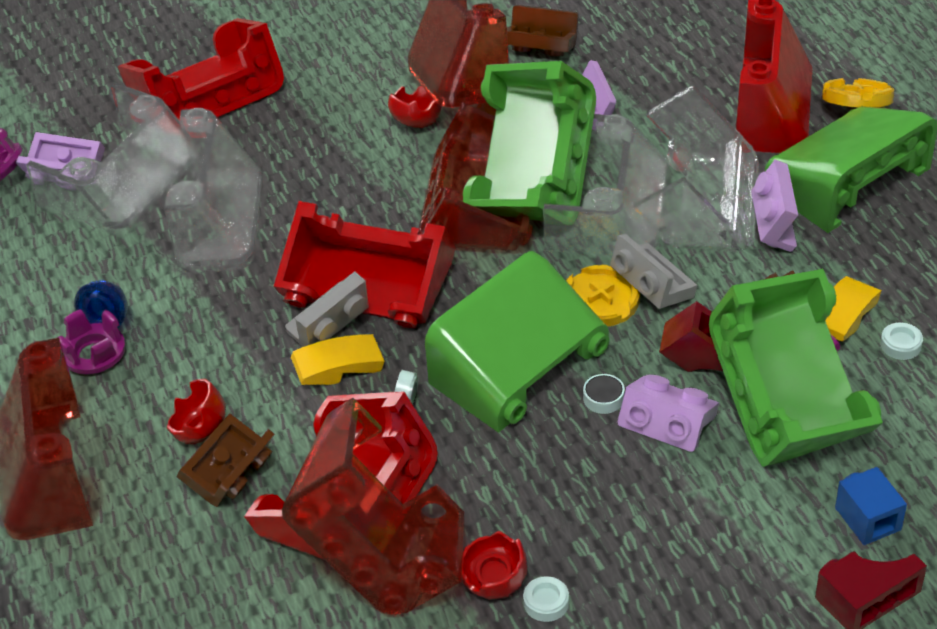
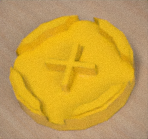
(862, 93)
(606, 293)

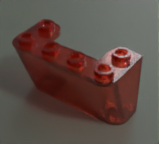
(363, 530)

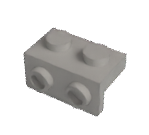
(651, 273)
(330, 311)

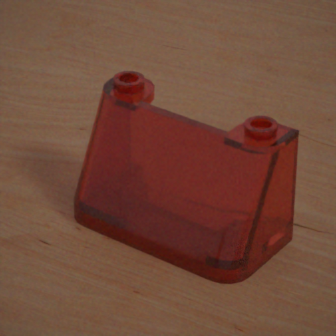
(454, 49)
(457, 158)
(37, 465)

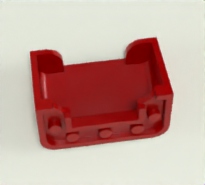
(236, 76)
(773, 81)
(399, 267)
(397, 457)

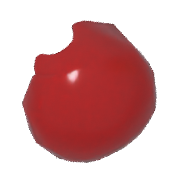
(414, 109)
(198, 414)
(494, 566)

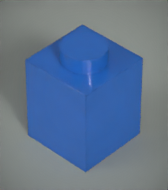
(870, 505)

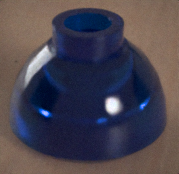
(101, 296)

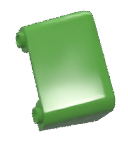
(536, 138)
(852, 153)
(508, 338)
(787, 367)

